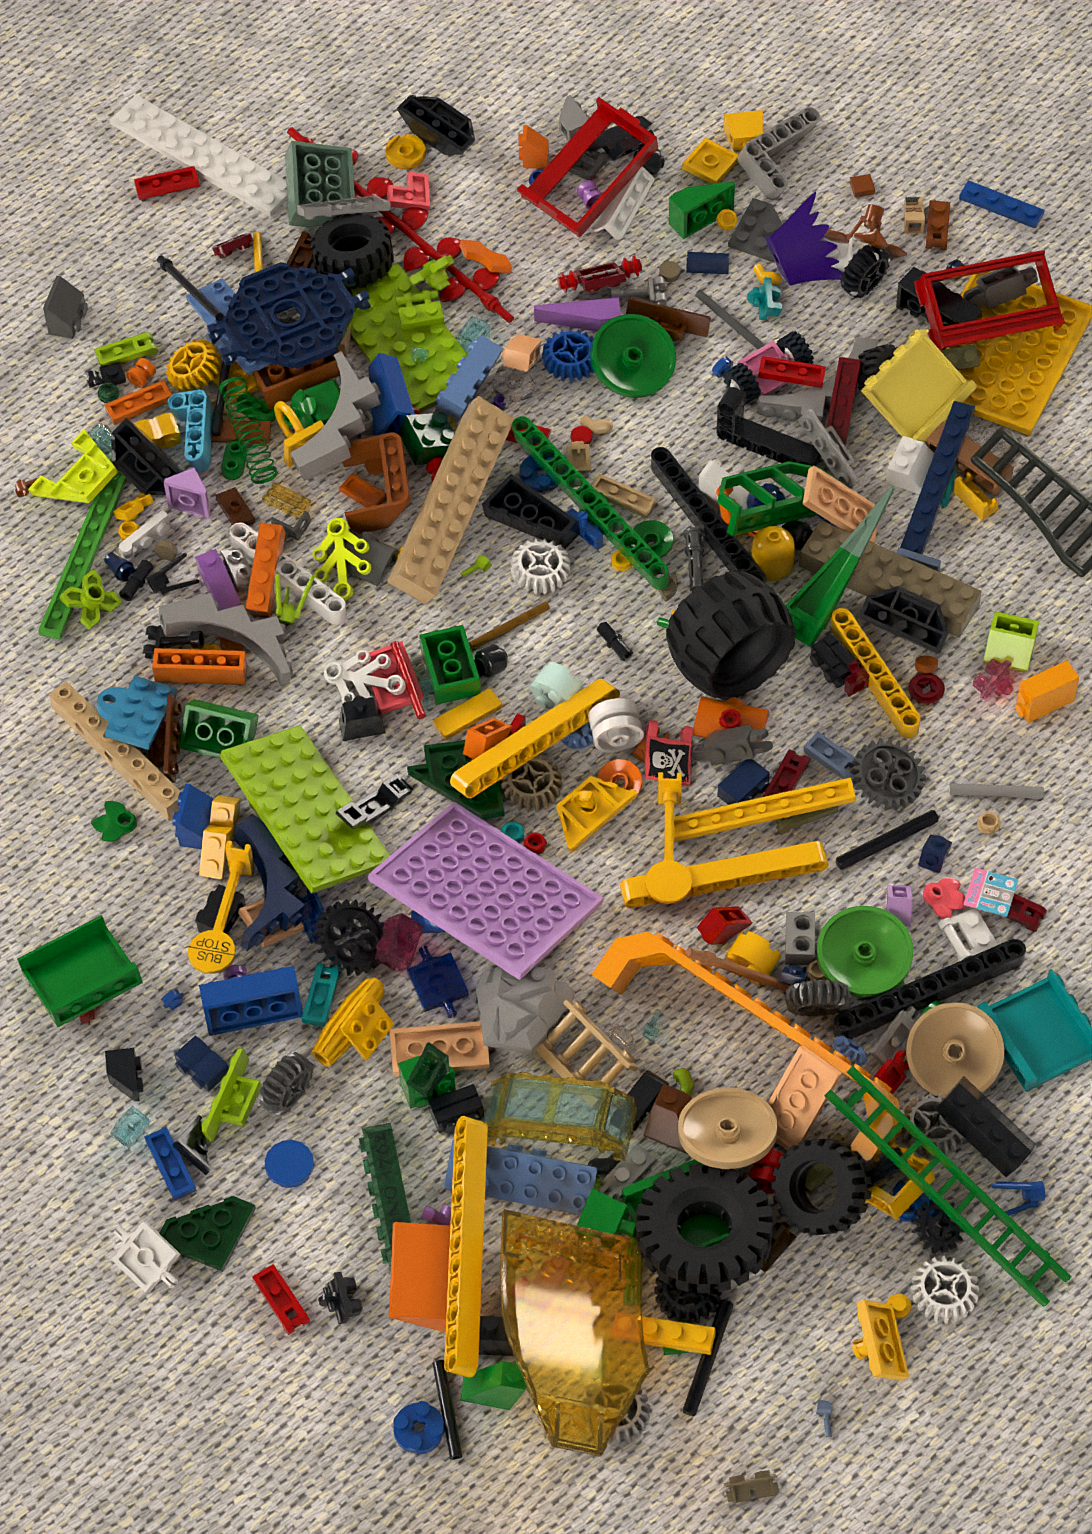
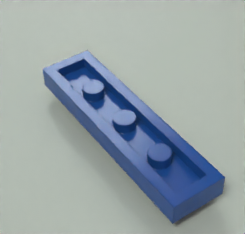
(1001, 204)

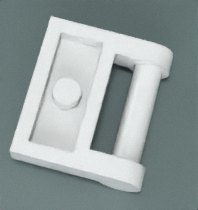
(974, 931)

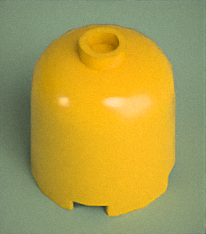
(774, 552)

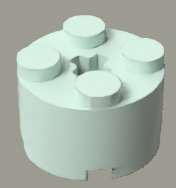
(554, 685)

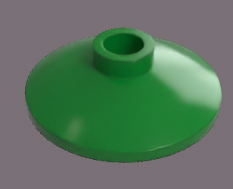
(655, 532)

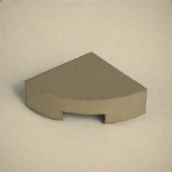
(668, 592)

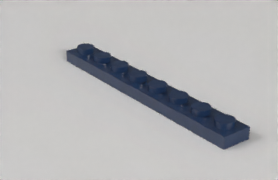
(938, 477)

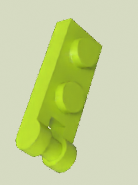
(126, 349)

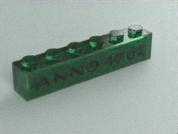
(385, 1183)

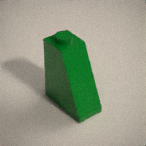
(494, 1386)

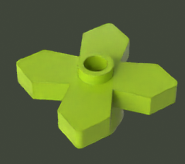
(434, 273)
(91, 599)

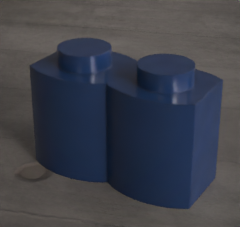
(201, 1063)

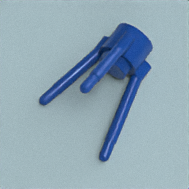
(1030, 1191)

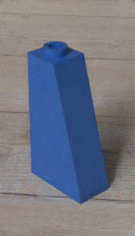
(393, 395)

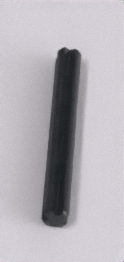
(887, 839)
(706, 1361)

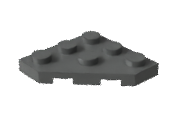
(755, 225)

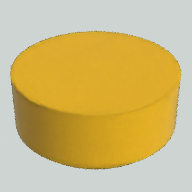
(619, 562)

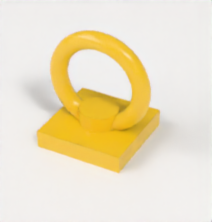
(301, 435)

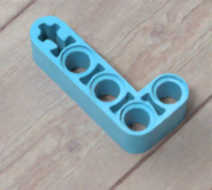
(198, 412)

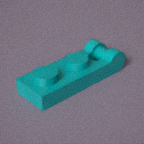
(320, 995)

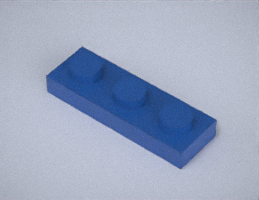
(170, 1164)

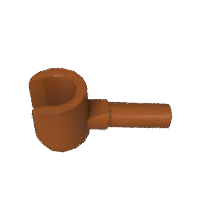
(22, 487)

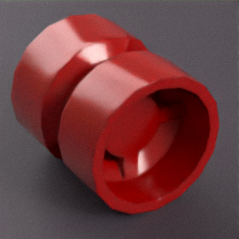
(763, 1171)

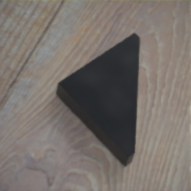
(193, 1146)

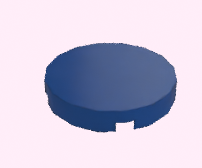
(289, 1163)

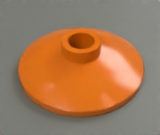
(622, 770)

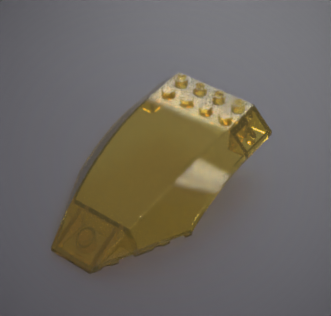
(573, 1325)

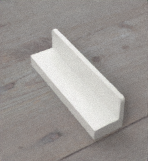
(624, 206)

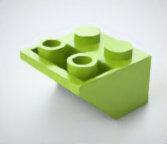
(1011, 640)

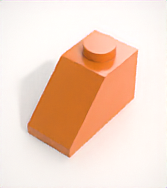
(485, 736)

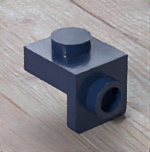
(934, 853)

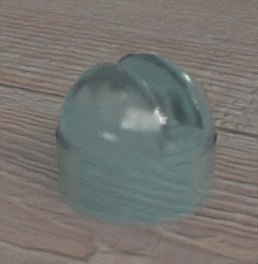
(421, 353)

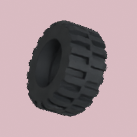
(356, 244)
(792, 1193)

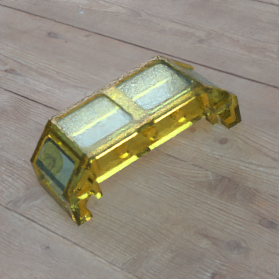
(560, 1112)

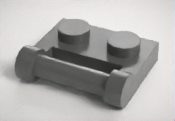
(588, 167)

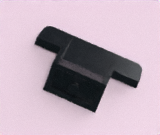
(619, 142)

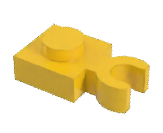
(131, 509)

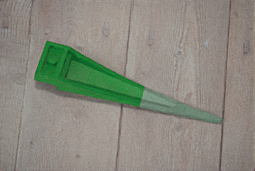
(819, 597)

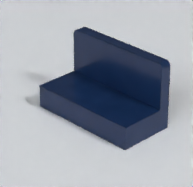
(707, 263)

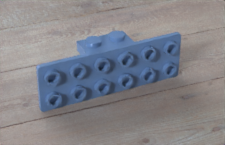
(220, 296)
(534, 1178)

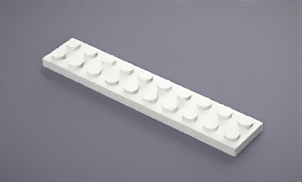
(211, 158)

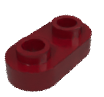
(224, 249)

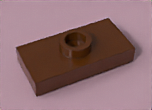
(235, 507)

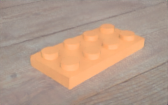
(835, 501)
(459, 1041)
(801, 1096)

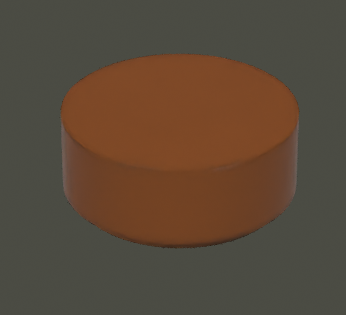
(926, 664)

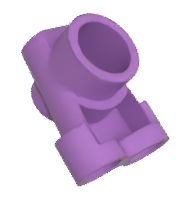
(441, 1218)

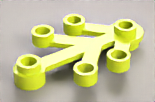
(340, 556)

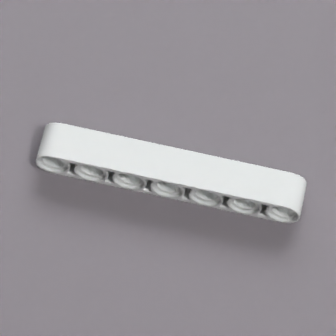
(246, 538)

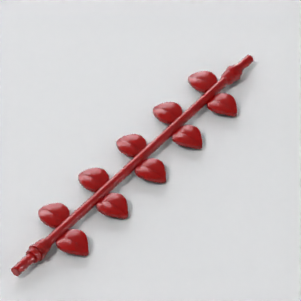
(416, 257)

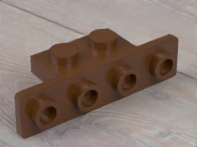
(673, 320)
(165, 745)

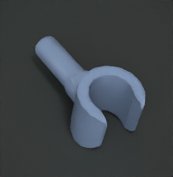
(824, 1408)

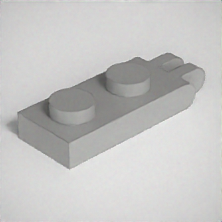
(895, 1036)
(627, 1172)

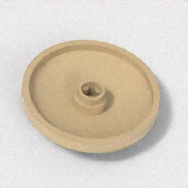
(951, 1044)
(727, 1128)

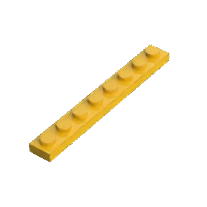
(763, 809)

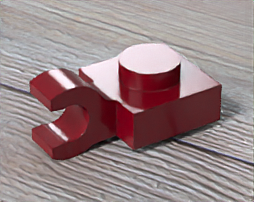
(857, 680)

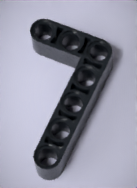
(759, 438)

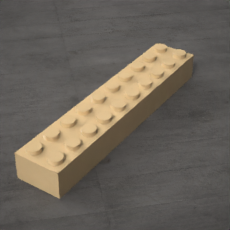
(451, 500)

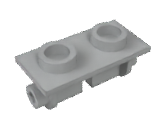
(238, 568)

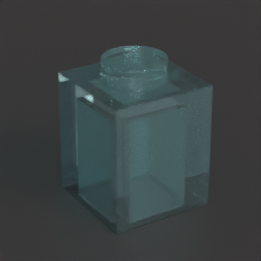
(473, 330)
(130, 1127)

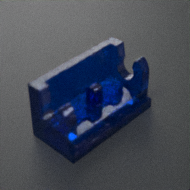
(311, 913)

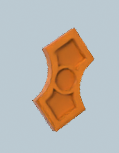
(478, 252)

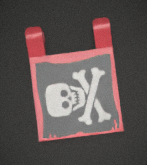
(667, 755)

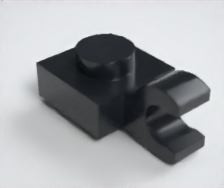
(109, 373)

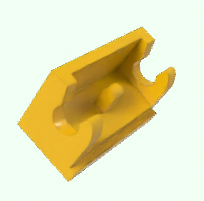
(975, 497)

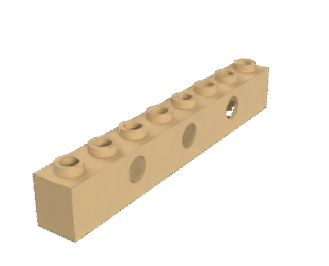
(121, 756)

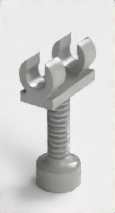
(654, 284)

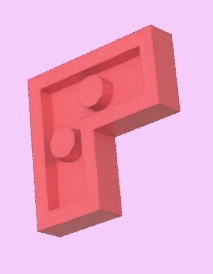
(414, 195)

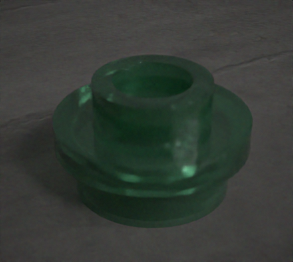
(108, 388)

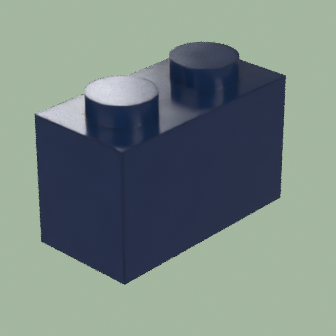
(744, 783)

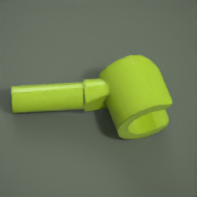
(481, 562)

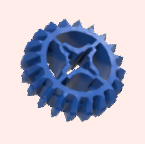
(568, 355)

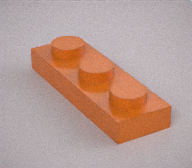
(138, 402)

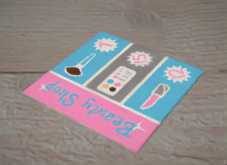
(990, 892)

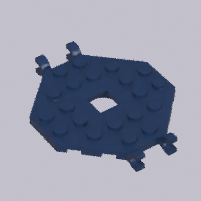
(319, 300)

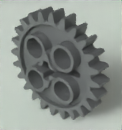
(908, 781)

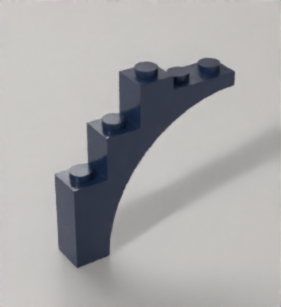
(278, 880)

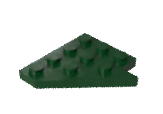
(440, 765)

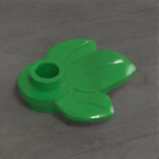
(303, 408)
(111, 822)

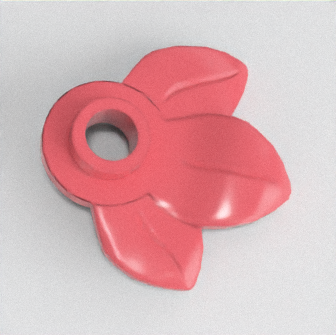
(947, 897)

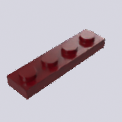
(843, 396)

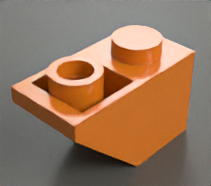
(534, 148)

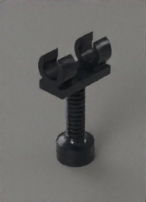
(156, 633)

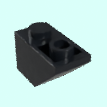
(122, 1071)

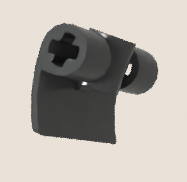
(379, 556)

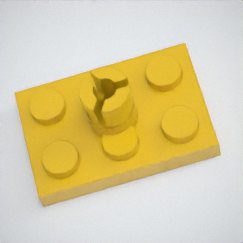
(880, 1341)

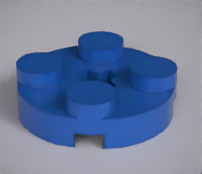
(528, 475)
(414, 1441)

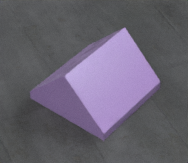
(187, 493)

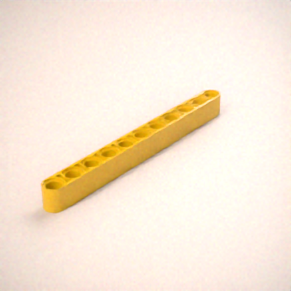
(466, 1247)

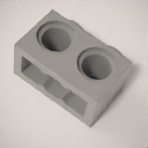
(799, 938)

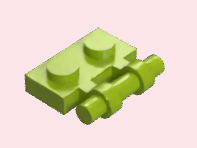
(419, 315)

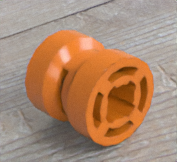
(141, 372)

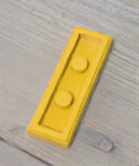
(467, 713)

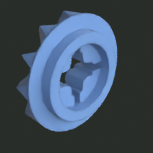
(575, 740)
(850, 1050)

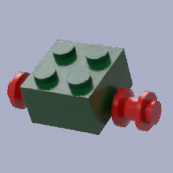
(426, 439)

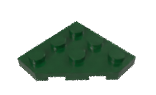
(209, 1231)

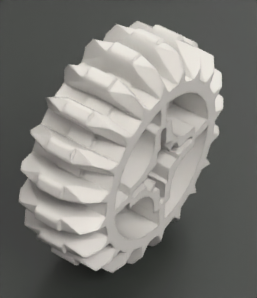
(540, 572)
(931, 1302)

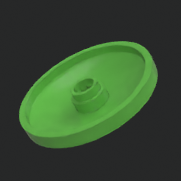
(865, 950)

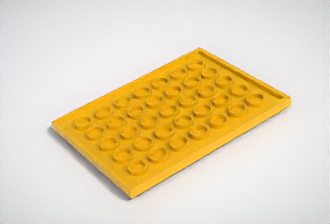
(1024, 367)

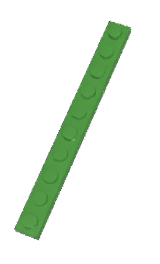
(82, 555)

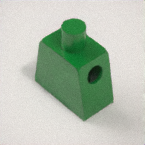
(606, 1215)

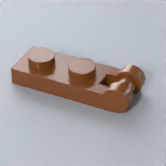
(938, 224)

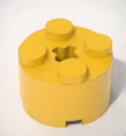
(753, 953)

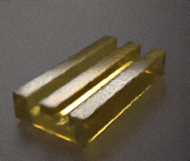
(288, 497)

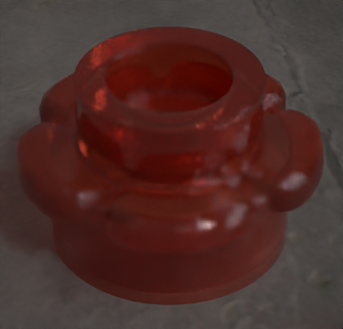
(85, 1018)

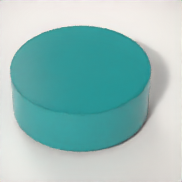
(513, 830)

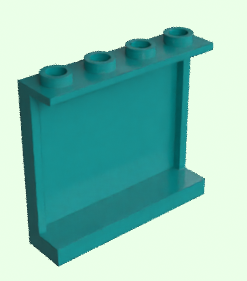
(1042, 1031)

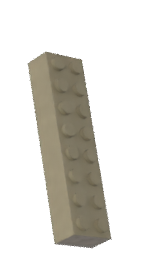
(884, 569)

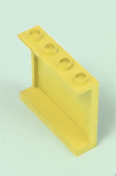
(917, 387)

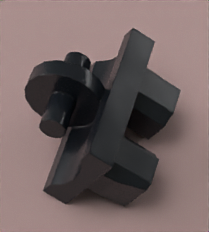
(337, 1299)

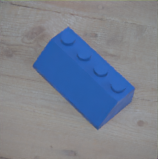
(251, 1000)

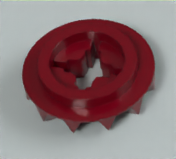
(922, 681)

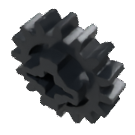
(935, 1235)

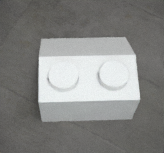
(909, 465)

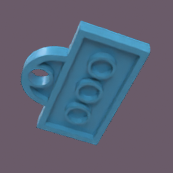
(135, 711)

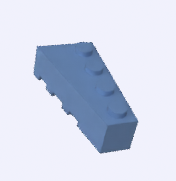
(469, 377)

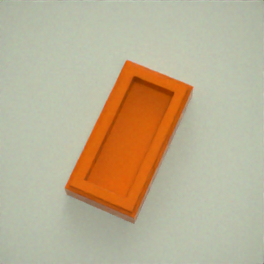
(362, 491)

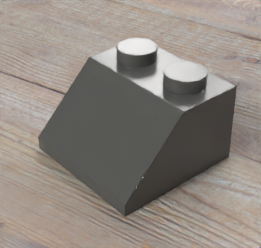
(64, 309)

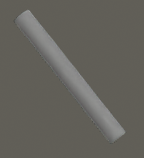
(996, 790)

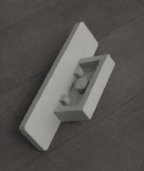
(830, 448)

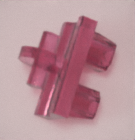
(998, 680)

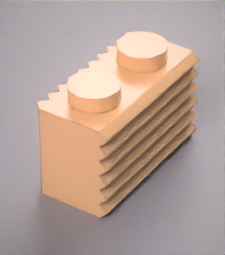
(521, 352)

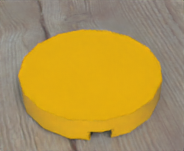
(401, 156)

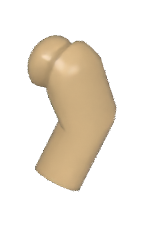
(598, 426)

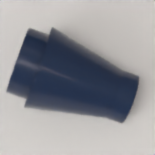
(119, 566)

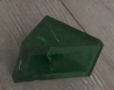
(429, 1070)

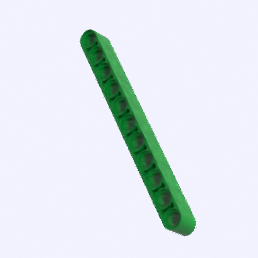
(597, 508)

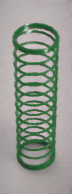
(259, 470)

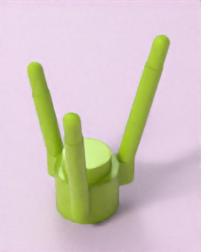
(286, 611)

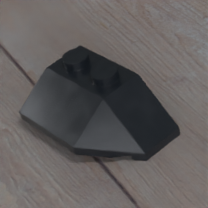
(437, 124)
(141, 459)
(907, 617)

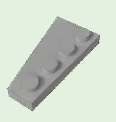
(344, 206)

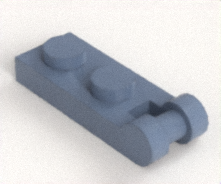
(830, 755)

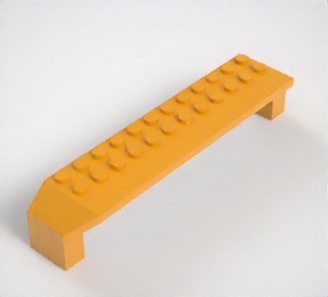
(649, 950)

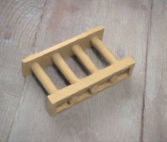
(560, 1062)

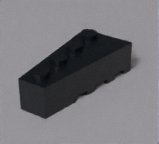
(952, 305)
(530, 513)

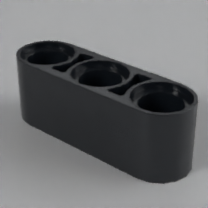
(645, 1094)

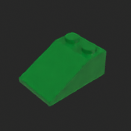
(699, 206)

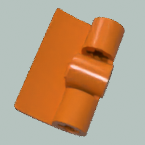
(711, 710)

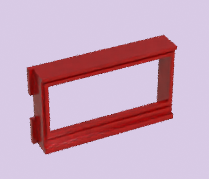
(575, 150)
(994, 326)

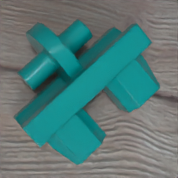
(763, 299)

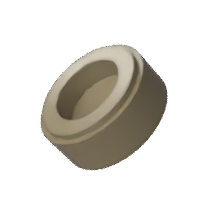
(669, 271)
(166, 550)

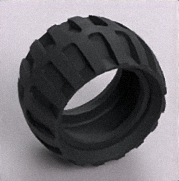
(730, 635)

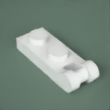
(144, 536)

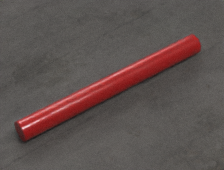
(405, 673)

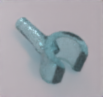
(425, 685)
(650, 1032)

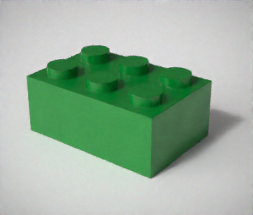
(450, 664)

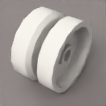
(615, 725)

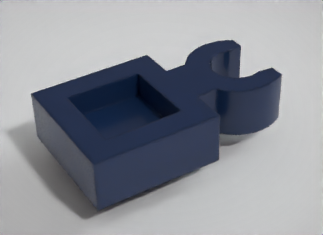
(793, 974)

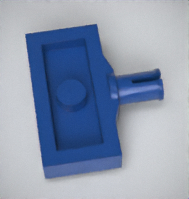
(588, 532)

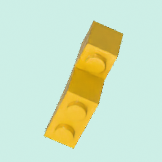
(223, 820)

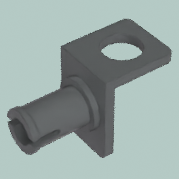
(296, 531)

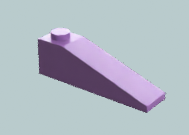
(579, 314)

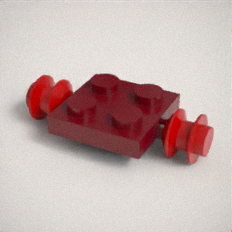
(600, 276)

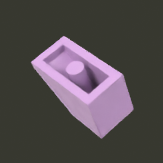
(900, 902)

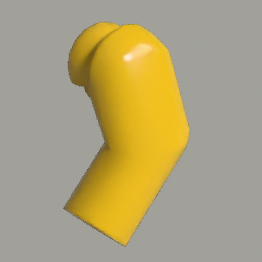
(760, 272)

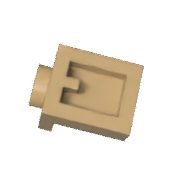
(579, 456)

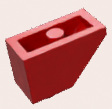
(723, 924)

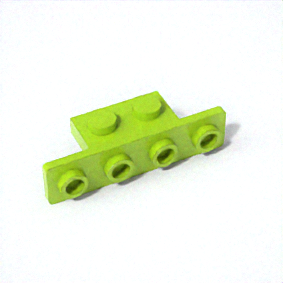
(233, 1099)

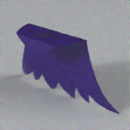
(798, 247)

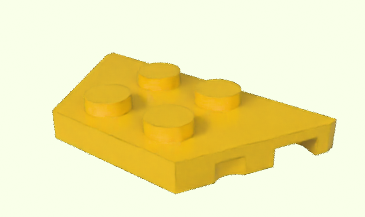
(581, 822)

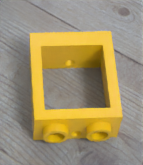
(898, 1204)

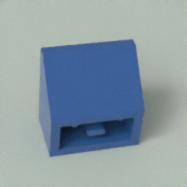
(192, 816)

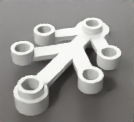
(362, 676)

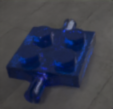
(437, 982)

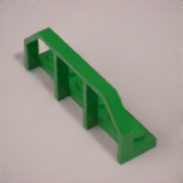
(773, 512)

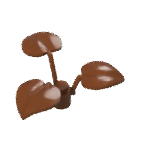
(872, 221)

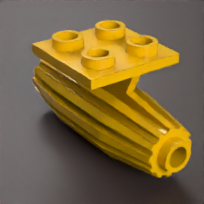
(356, 1022)

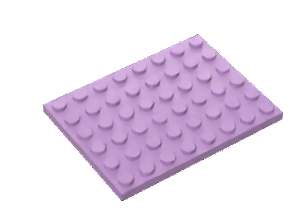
(486, 890)

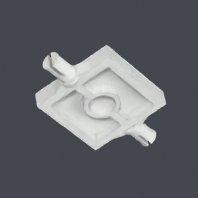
(146, 1257)

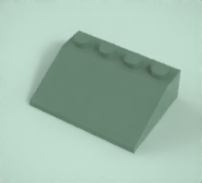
(317, 175)

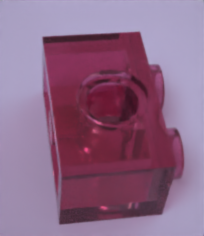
(398, 942)

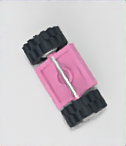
(745, 373)

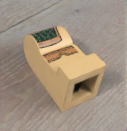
(913, 214)

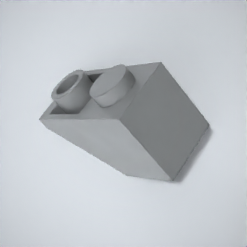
(571, 118)

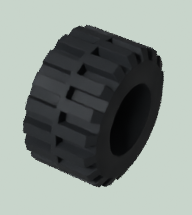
(871, 361)

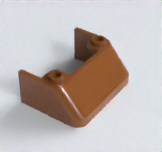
(381, 456)

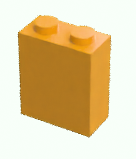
(1047, 691)

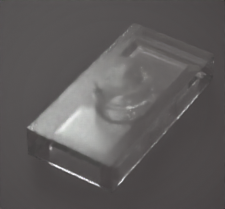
(982, 434)

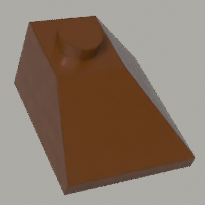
(664, 1117)

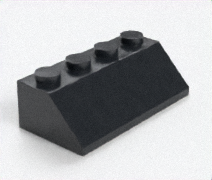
(985, 1127)

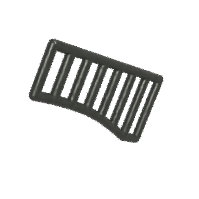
(1024, 502)

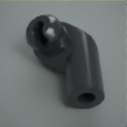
(604, 1165)

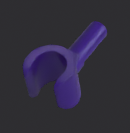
(498, 402)

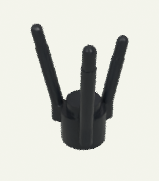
(159, 580)

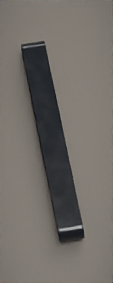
(701, 511)
(936, 981)

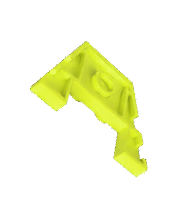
(83, 479)

